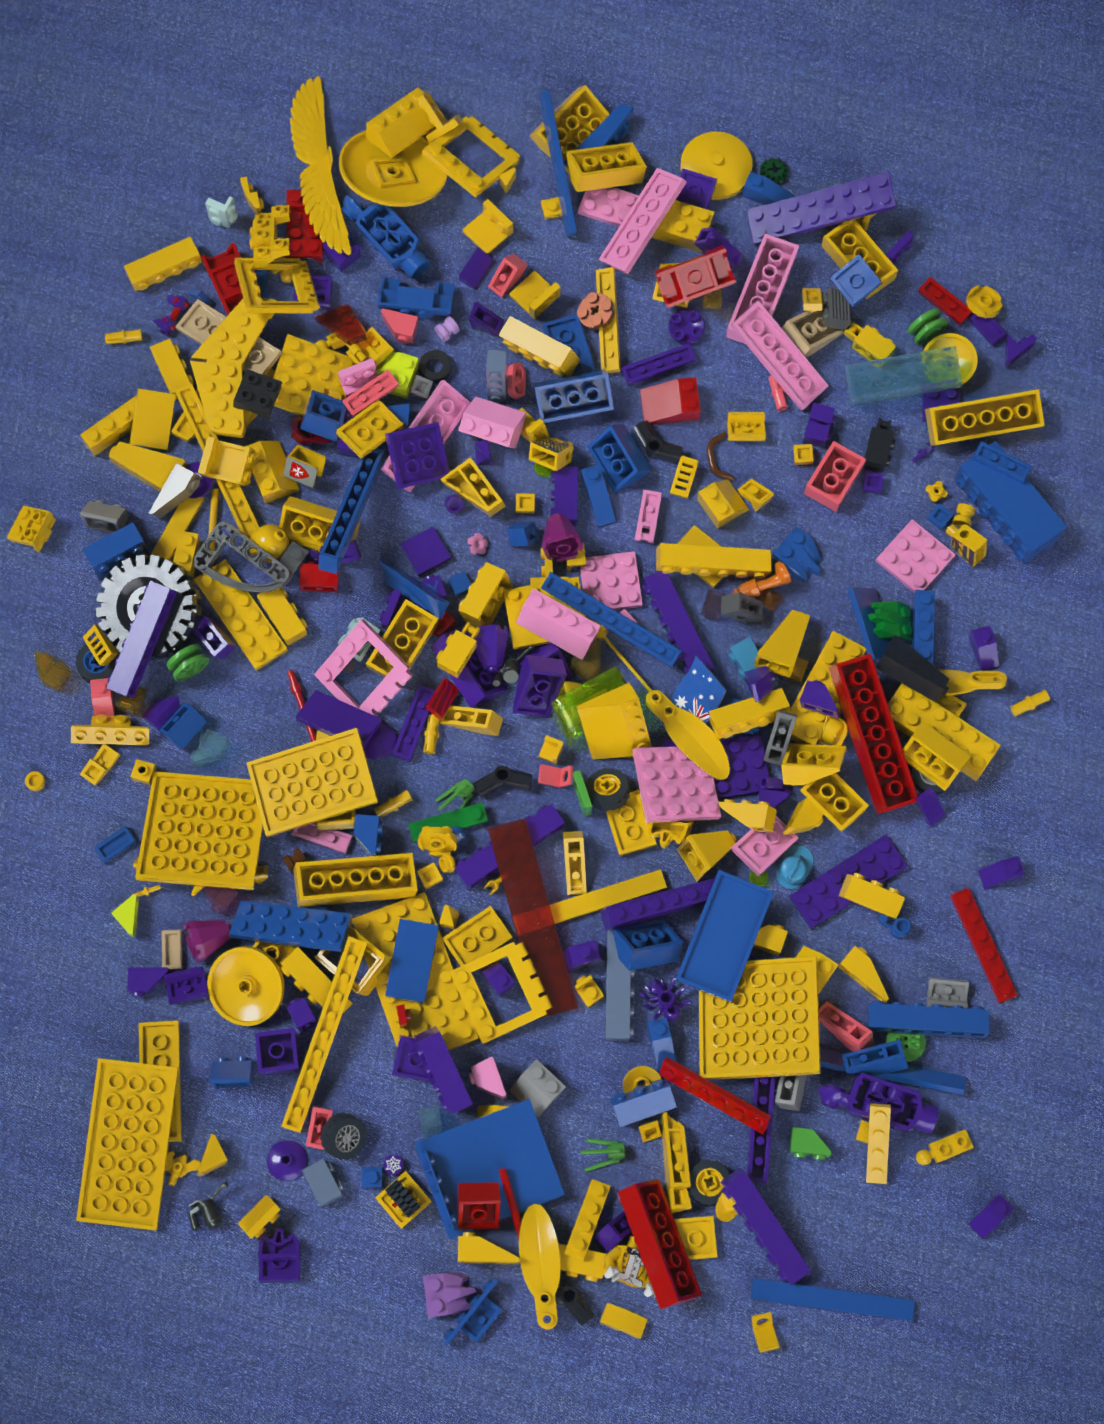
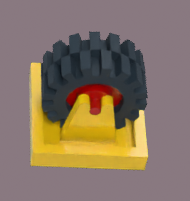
(403, 1200)

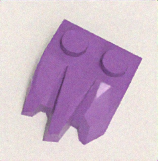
(447, 1294)

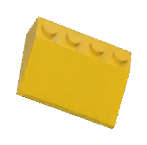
(574, 121)
(515, 600)
(614, 724)

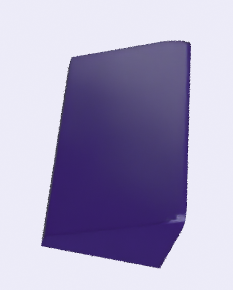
(475, 268)

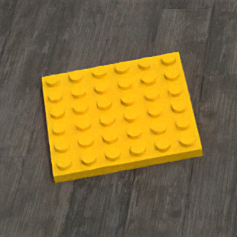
(200, 832)
(767, 1026)

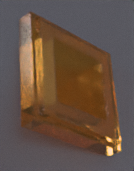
(770, 599)

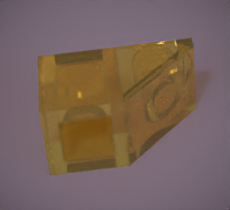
(591, 664)
(50, 672)

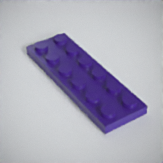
(820, 897)

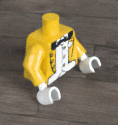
(626, 1266)

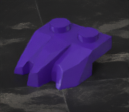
(279, 1258)

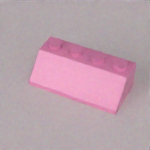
(558, 624)

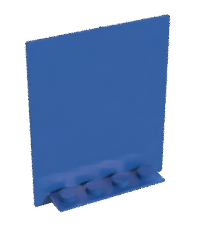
(479, 1150)

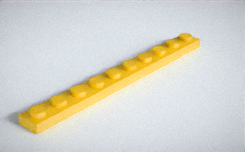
(231, 492)
(324, 1034)

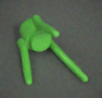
(461, 790)
(614, 1150)

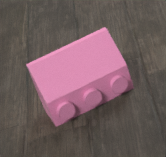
(493, 422)

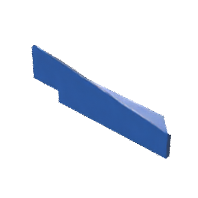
(610, 131)
(414, 590)

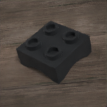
(257, 393)

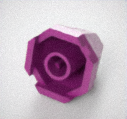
(561, 539)
(206, 937)

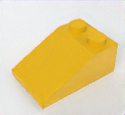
(810, 762)
(480, 1251)

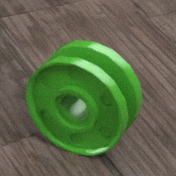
(927, 326)
(187, 662)

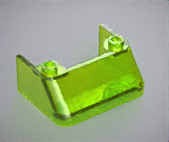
(564, 707)

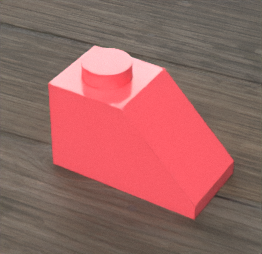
(507, 274)
(401, 325)
(102, 697)

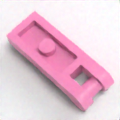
(648, 515)

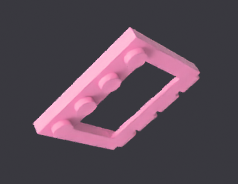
(346, 651)

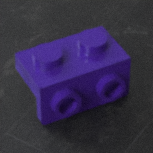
(186, 985)

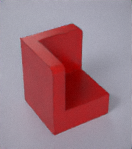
(445, 625)

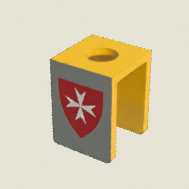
(304, 465)

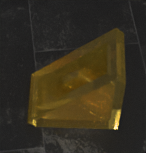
(712, 301)
(132, 706)

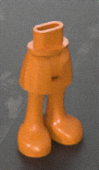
(753, 588)

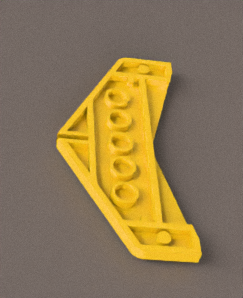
(222, 368)

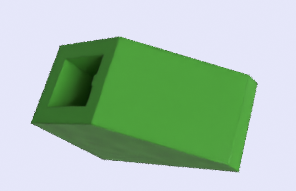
(807, 1142)

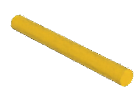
(213, 516)

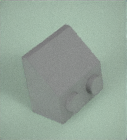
(104, 517)
(539, 1086)

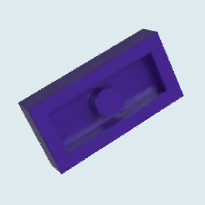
(904, 243)

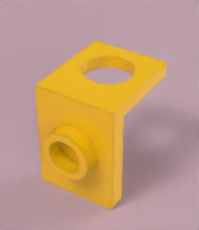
(764, 1332)

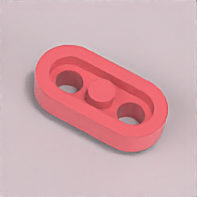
(516, 380)

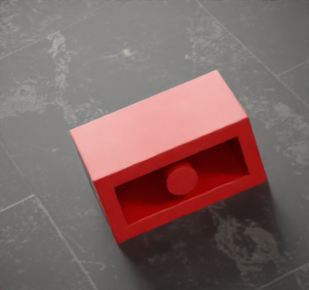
(318, 580)

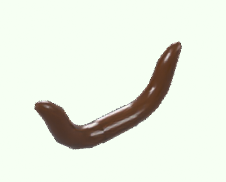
(711, 458)

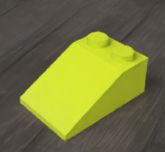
(403, 369)

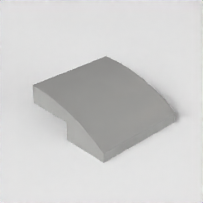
(947, 992)

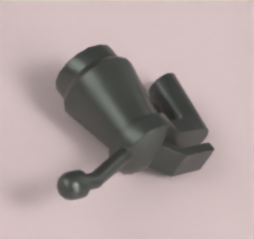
(510, 669)
(211, 1216)

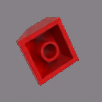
(478, 1205)

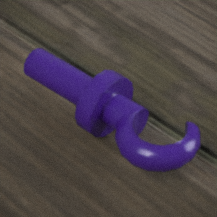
(922, 453)

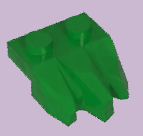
(892, 619)

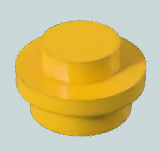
(447, 863)

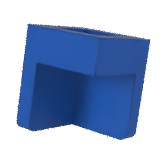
(522, 533)

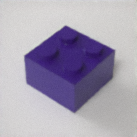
(277, 1051)

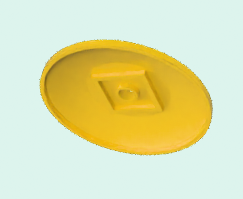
(368, 168)

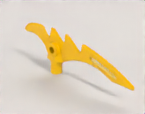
(179, 1167)

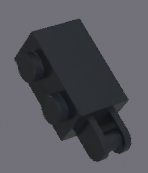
(878, 446)

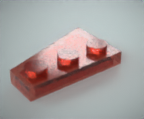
(343, 323)

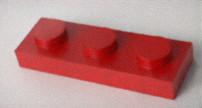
(944, 301)

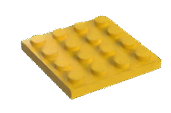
(308, 368)

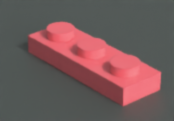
(370, 393)

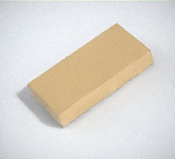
(172, 949)

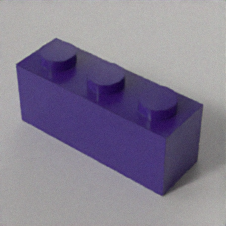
(565, 492)

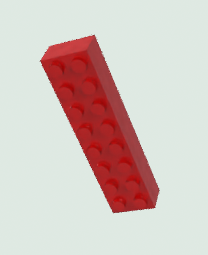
(873, 733)

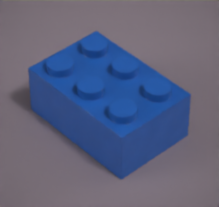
(114, 549)

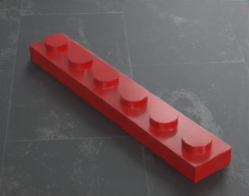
(983, 945)
(714, 1095)

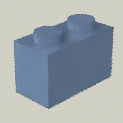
(323, 1183)

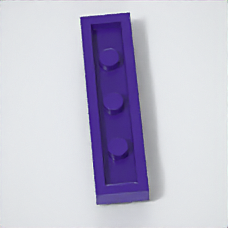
(658, 364)
(413, 724)

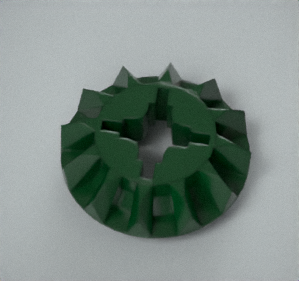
(782, 173)

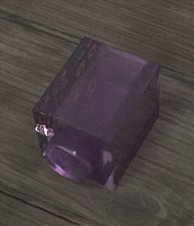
(712, 605)

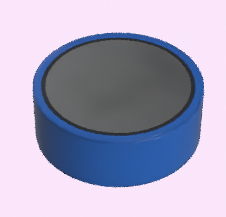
(350, 669)

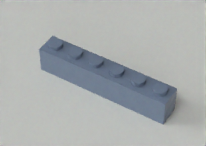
(618, 995)

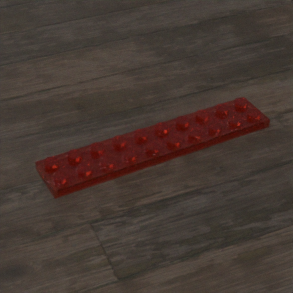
(532, 912)

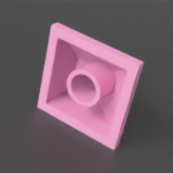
(487, 1078)

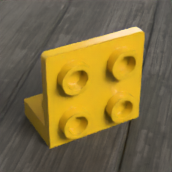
(489, 228)
(535, 294)

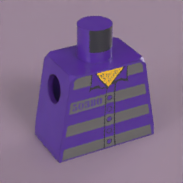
(583, 955)

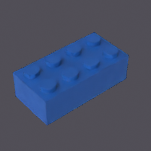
(573, 396)

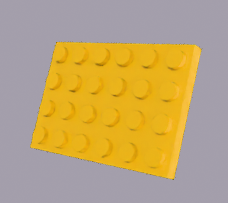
(312, 782)

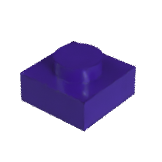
(872, 482)

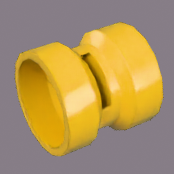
(964, 515)

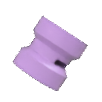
(446, 329)

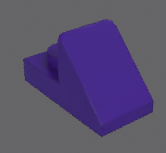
(484, 318)
(1015, 350)

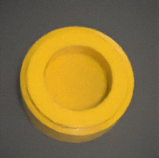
(35, 781)

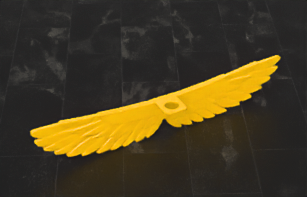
(317, 180)

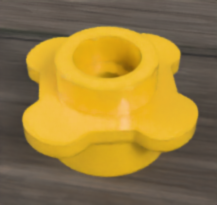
(936, 496)

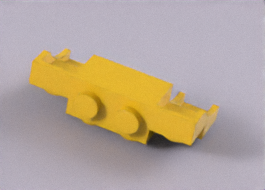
(264, 236)

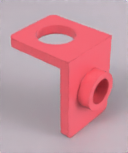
(555, 776)

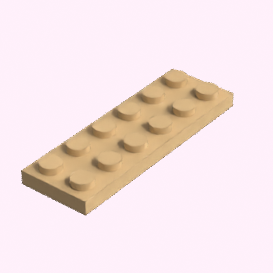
(203, 320)

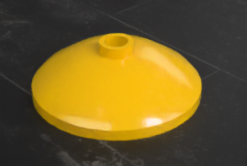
(965, 350)

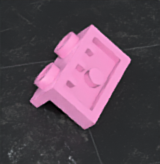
(357, 376)

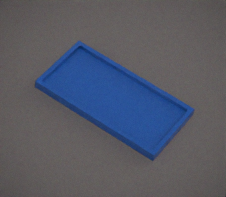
(724, 936)

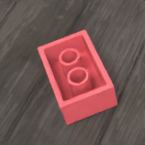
(834, 476)

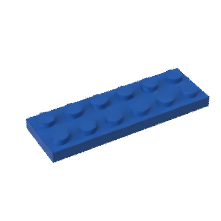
(291, 925)

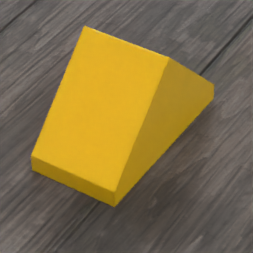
(212, 1158)

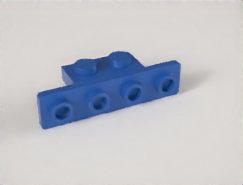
(478, 1318)

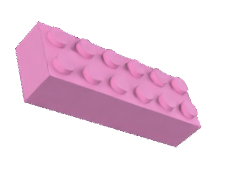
(765, 278)

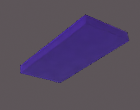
(335, 717)

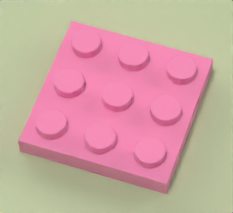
(915, 557)
(612, 580)

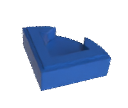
(199, 294)

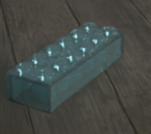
(903, 376)

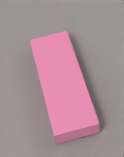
(330, 839)

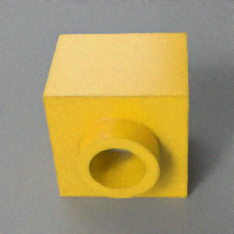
(146, 777)

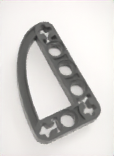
(222, 540)

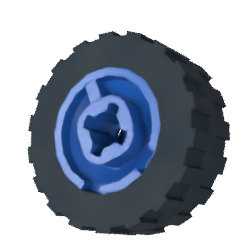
(89, 667)

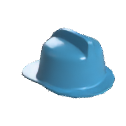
(794, 867)

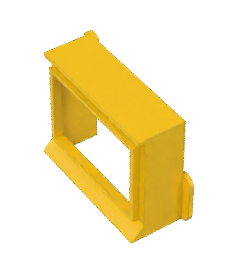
(370, 979)

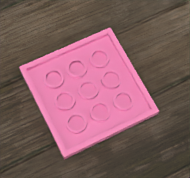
(674, 786)

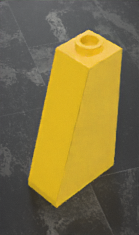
(144, 464)
(783, 646)

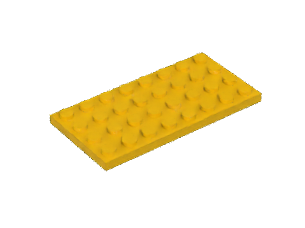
(443, 1002)
(127, 1144)

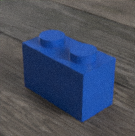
(183, 726)

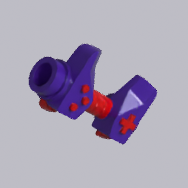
(168, 323)

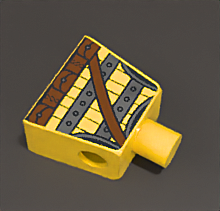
(967, 543)

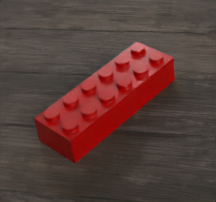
(659, 1243)

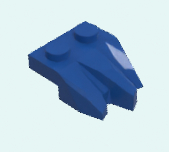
(799, 554)

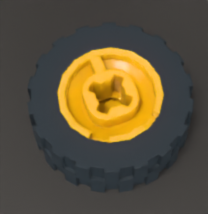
(609, 798)
(705, 1182)

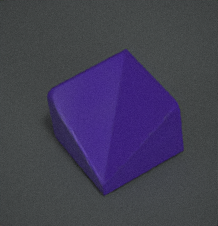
(482, 452)

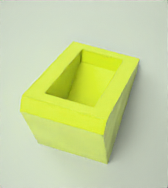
(127, 914)

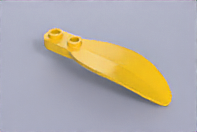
(964, 682)
(691, 736)
(540, 1261)

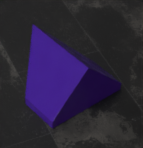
(161, 712)

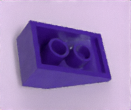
(538, 685)

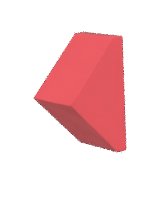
(318, 1119)

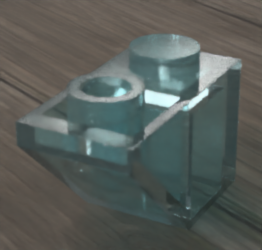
(210, 749)

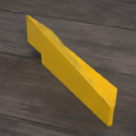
(675, 1163)

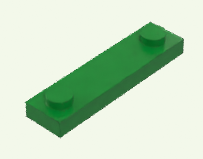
(461, 817)

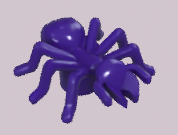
(666, 1000)

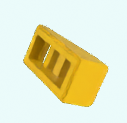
(689, 462)
(111, 651)

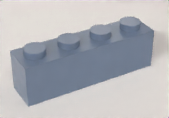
(496, 375)

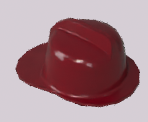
(302, 437)

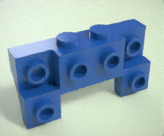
(416, 301)

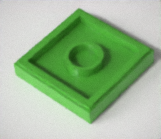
(582, 793)

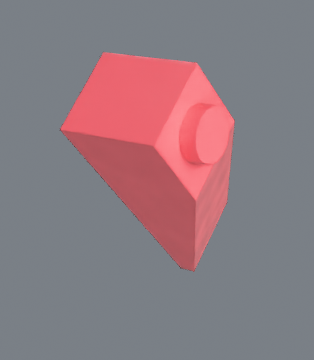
(845, 1028)

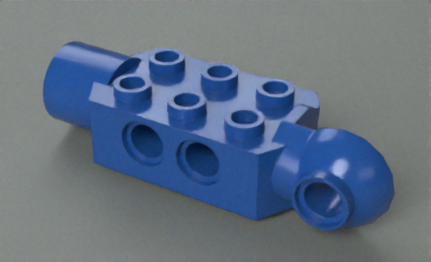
(388, 236)

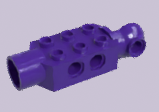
(906, 1104)

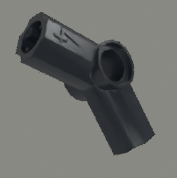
(648, 438)
(491, 782)
(577, 1307)

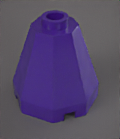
(491, 647)

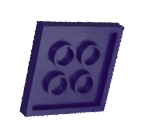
(417, 455)
(745, 765)

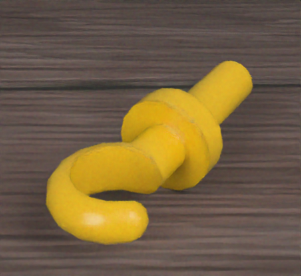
(147, 890)

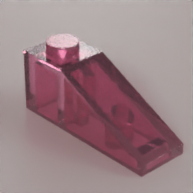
(221, 898)

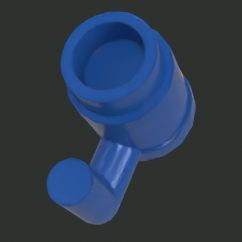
(898, 929)

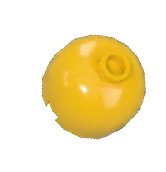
(271, 539)

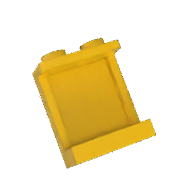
(227, 461)

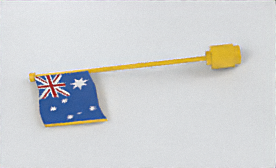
(696, 693)

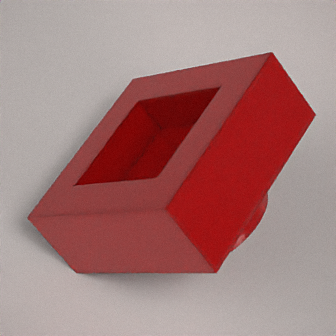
(403, 1016)

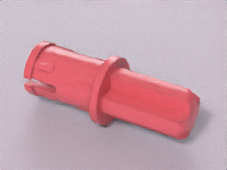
(778, 394)

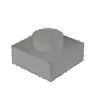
(420, 387)

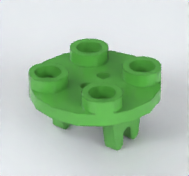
(915, 1043)

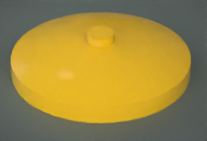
(719, 157)
(245, 986)

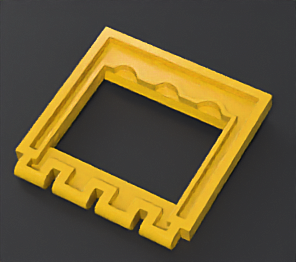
(457, 169)
(302, 281)
(475, 1003)

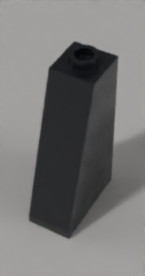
(912, 670)

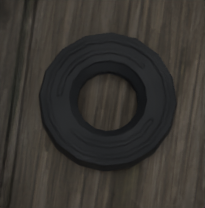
(433, 355)

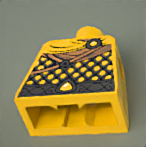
(551, 453)

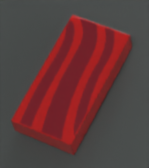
(442, 698)

